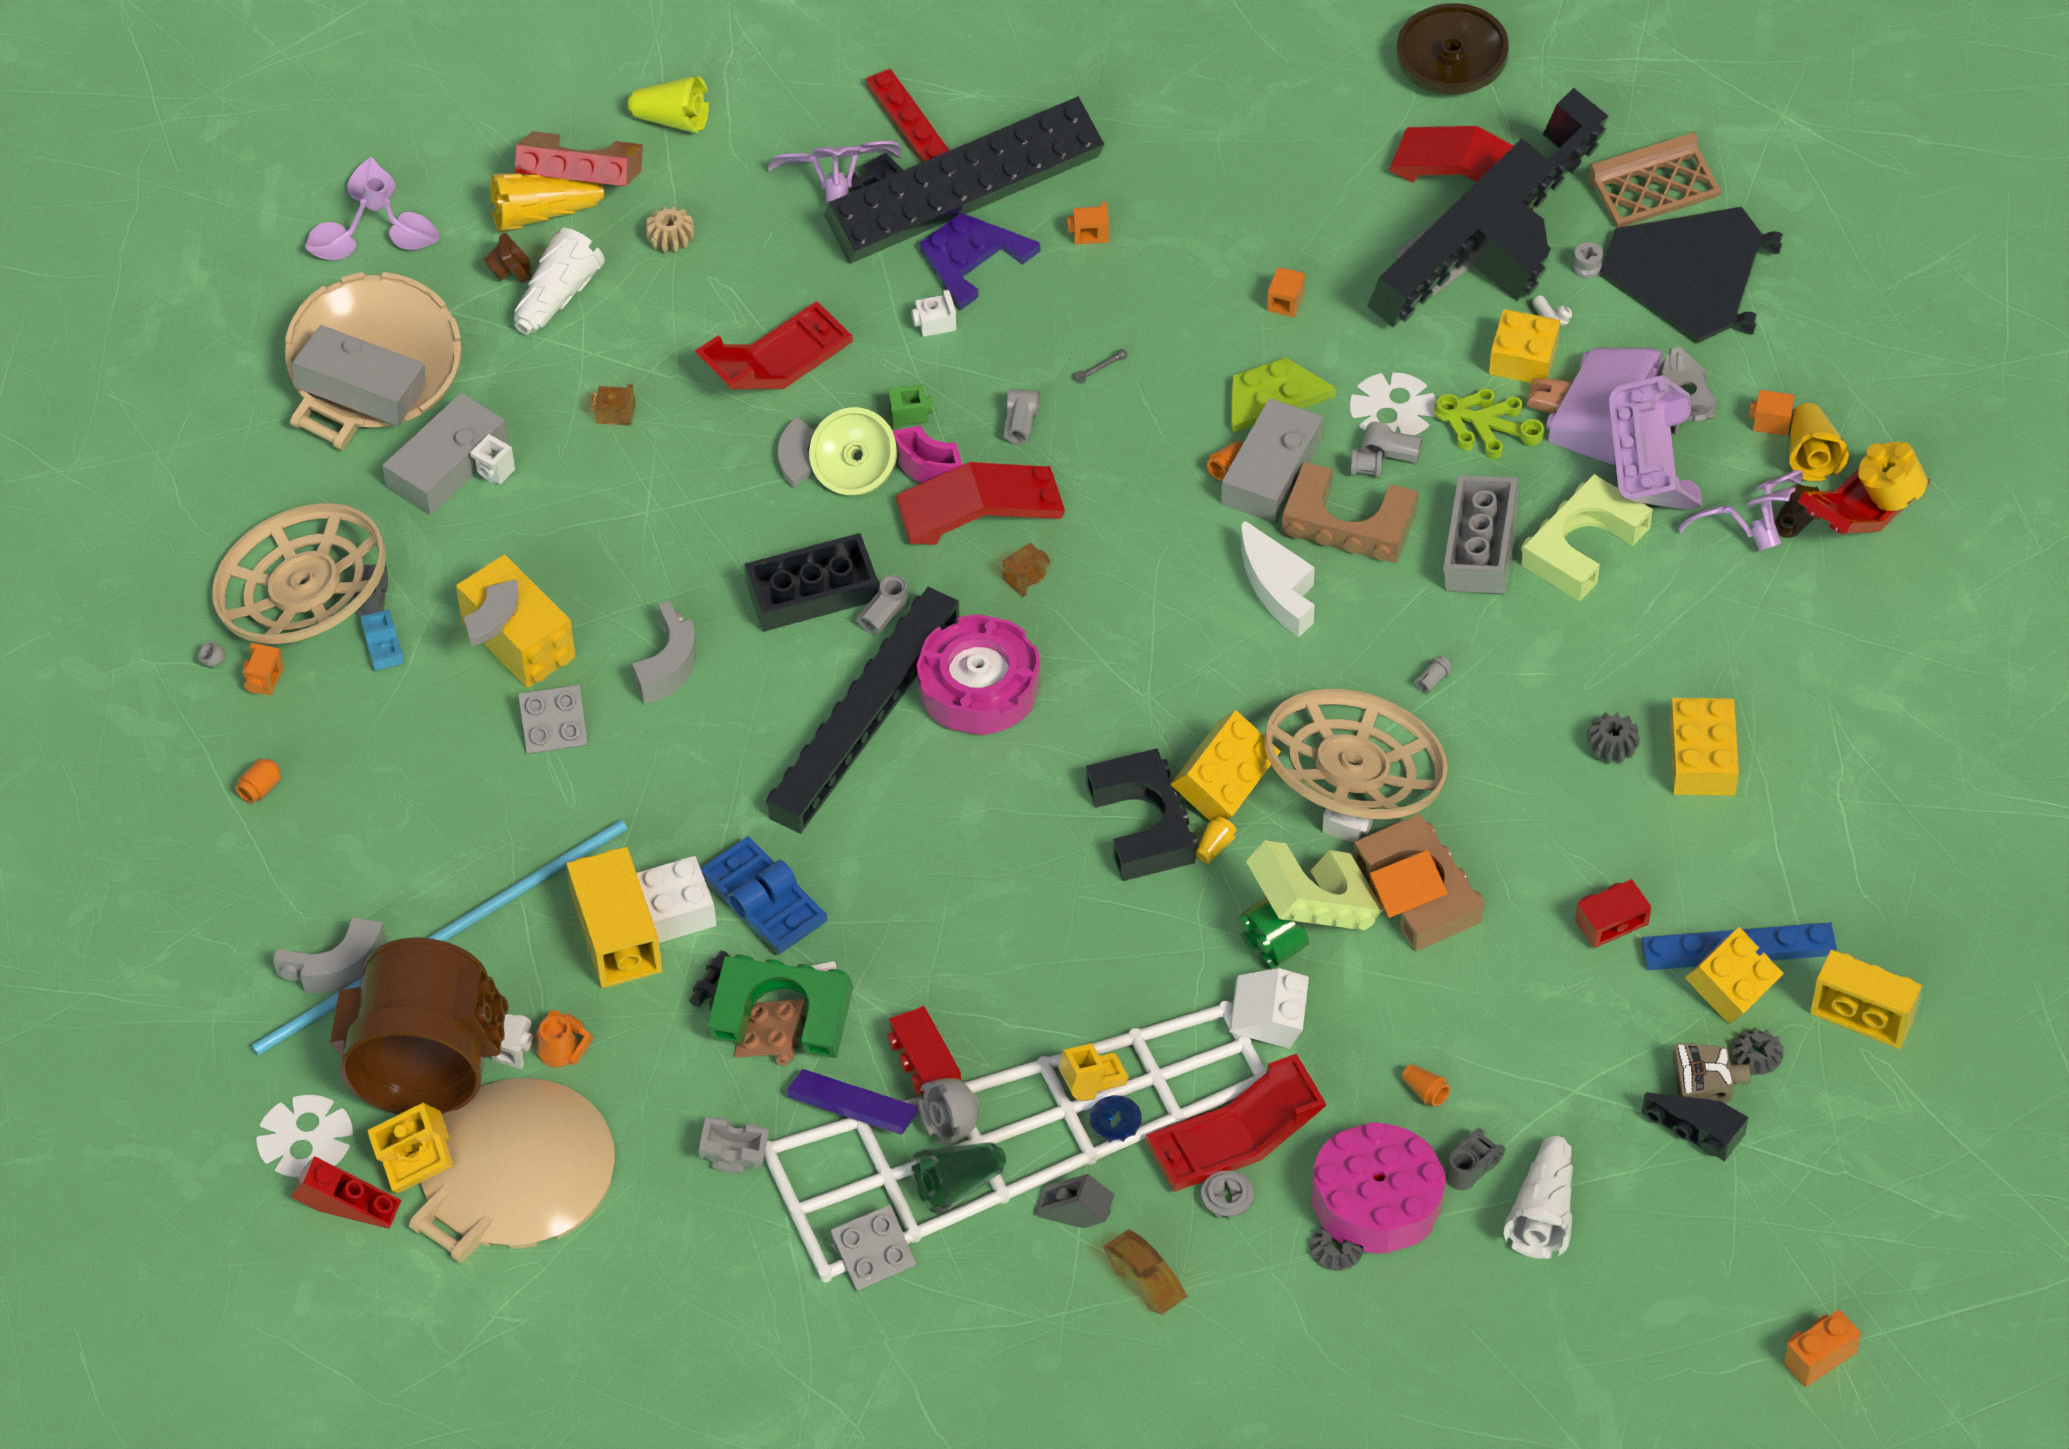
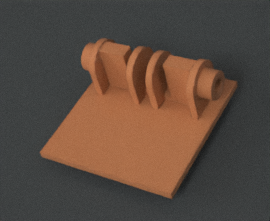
(773, 1030)

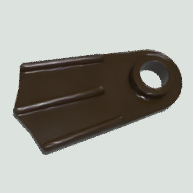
(1793, 513)

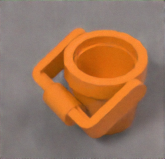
(556, 1041)

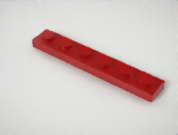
(906, 115)

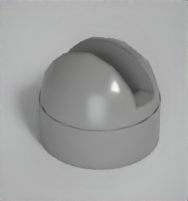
(211, 654)

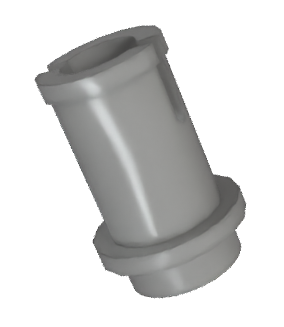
(1438, 668)

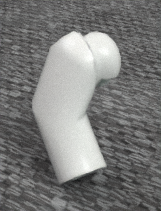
(1544, 309)

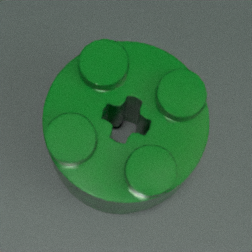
(1273, 937)

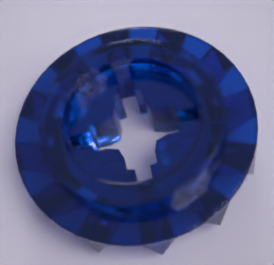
(1106, 1109)

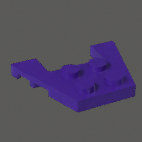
(965, 245)

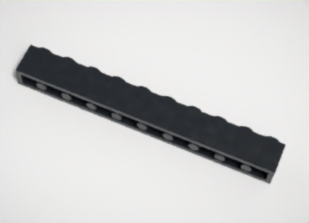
(859, 714)

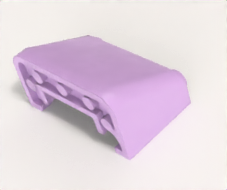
(1584, 414)
(1643, 442)

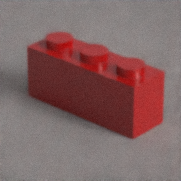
(921, 1048)

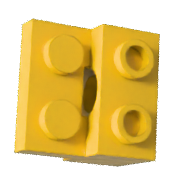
(412, 1146)

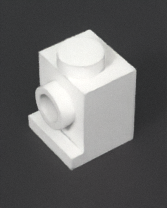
(935, 315)
(492, 466)
(1345, 826)
(516, 1041)

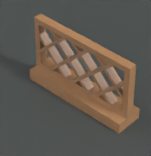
(1640, 163)

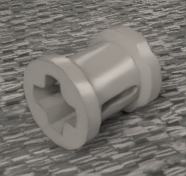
(1366, 463)

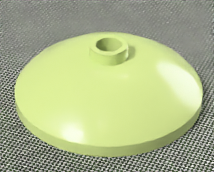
(838, 440)

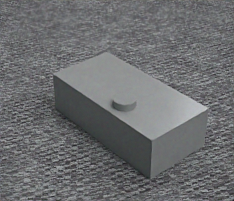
(359, 375)
(438, 456)
(1271, 460)
(1481, 534)

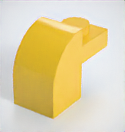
(1089, 1073)

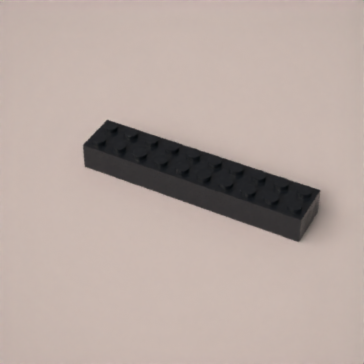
(963, 179)

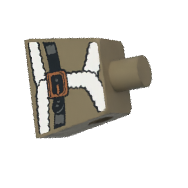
(1706, 1072)

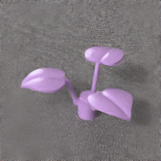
(836, 184)
(373, 189)
(1764, 529)

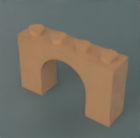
(1376, 537)
(1439, 917)

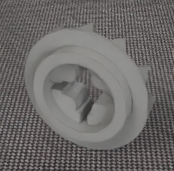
(1236, 1184)

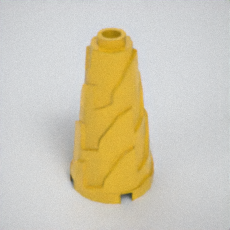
(536, 198)

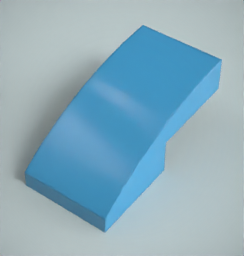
(382, 639)

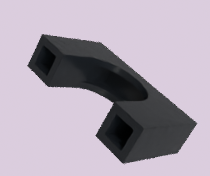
(1147, 779)

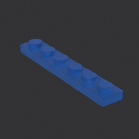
(1775, 942)

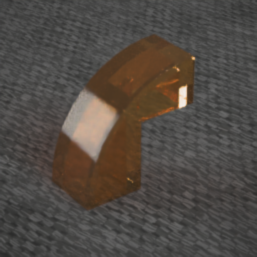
(1140, 1262)

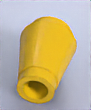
(1215, 839)

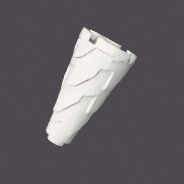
(561, 273)
(1541, 1214)

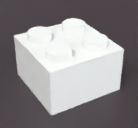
(678, 898)

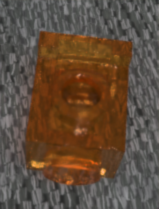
(613, 405)
(1025, 568)

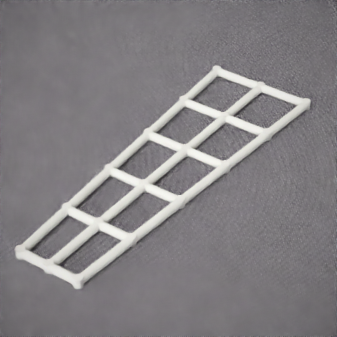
(1065, 1110)

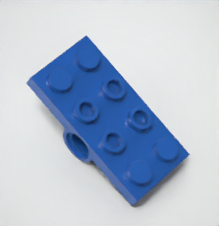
(764, 894)

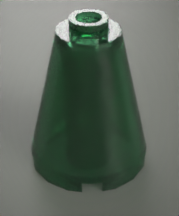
(955, 1172)

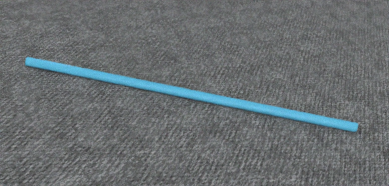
(453, 928)

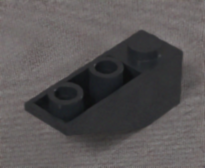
(1701, 1121)

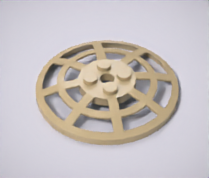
(296, 570)
(1371, 761)

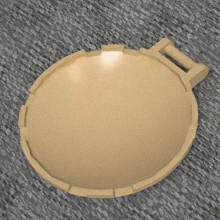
(386, 313)
(524, 1170)

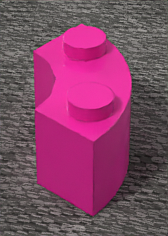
(923, 456)

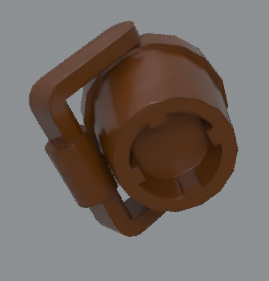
(508, 258)

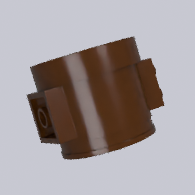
(418, 1026)

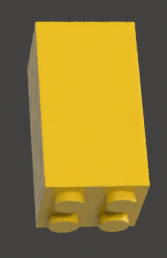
(534, 638)
(614, 917)

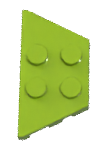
(1276, 380)

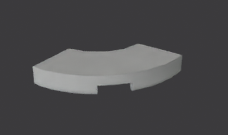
(794, 452)
(494, 613)

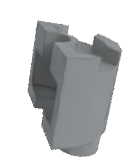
(732, 1147)

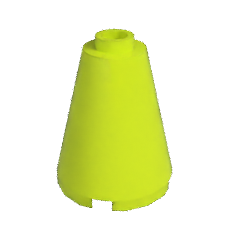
(672, 104)

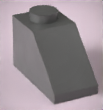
(1075, 1202)

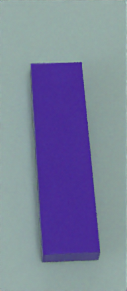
(852, 1101)

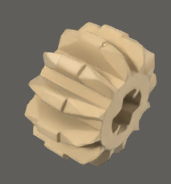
(669, 229)

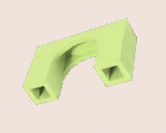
(1593, 505)
(1340, 900)

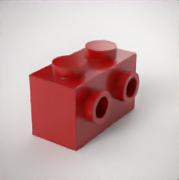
(1612, 913)

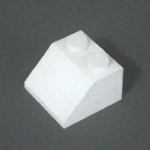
(1270, 1006)

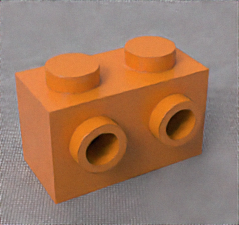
(1821, 1347)

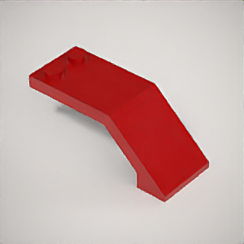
(1447, 151)
(781, 354)
(974, 492)
(1848, 508)
(1242, 1130)

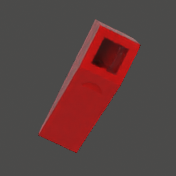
(344, 1195)

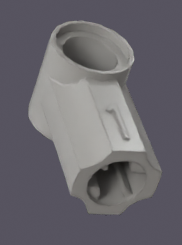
(1021, 410)
(1393, 444)
(884, 604)

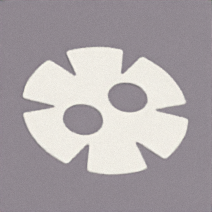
(1407, 412)
(283, 1122)

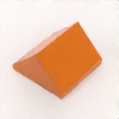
(1407, 884)

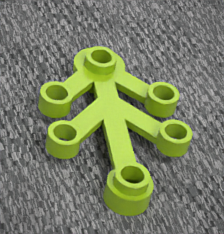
(1454, 410)

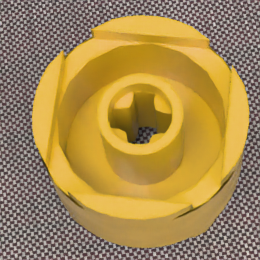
(1892, 475)

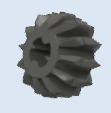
(1613, 737)

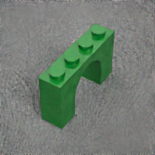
(747, 980)

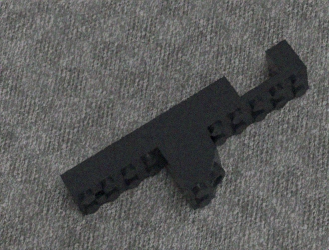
(1494, 218)

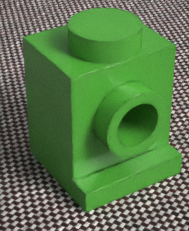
(909, 405)

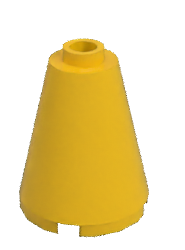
(1815, 444)

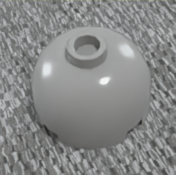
(948, 1109)

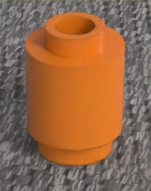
(258, 780)

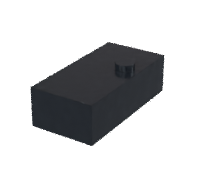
(811, 582)

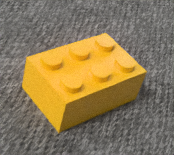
(1703, 746)
(1224, 767)
(1865, 999)

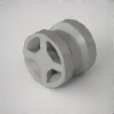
(1587, 260)

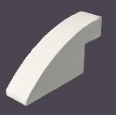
(1278, 579)

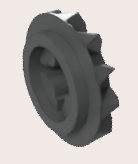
(1757, 1062)
(1329, 1256)

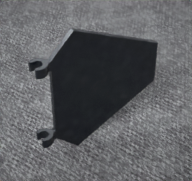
(1690, 268)

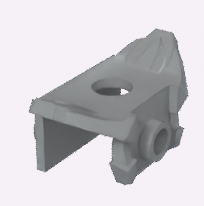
(1683, 370)

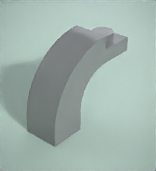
(674, 664)
(336, 967)

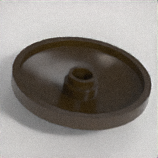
(1452, 48)

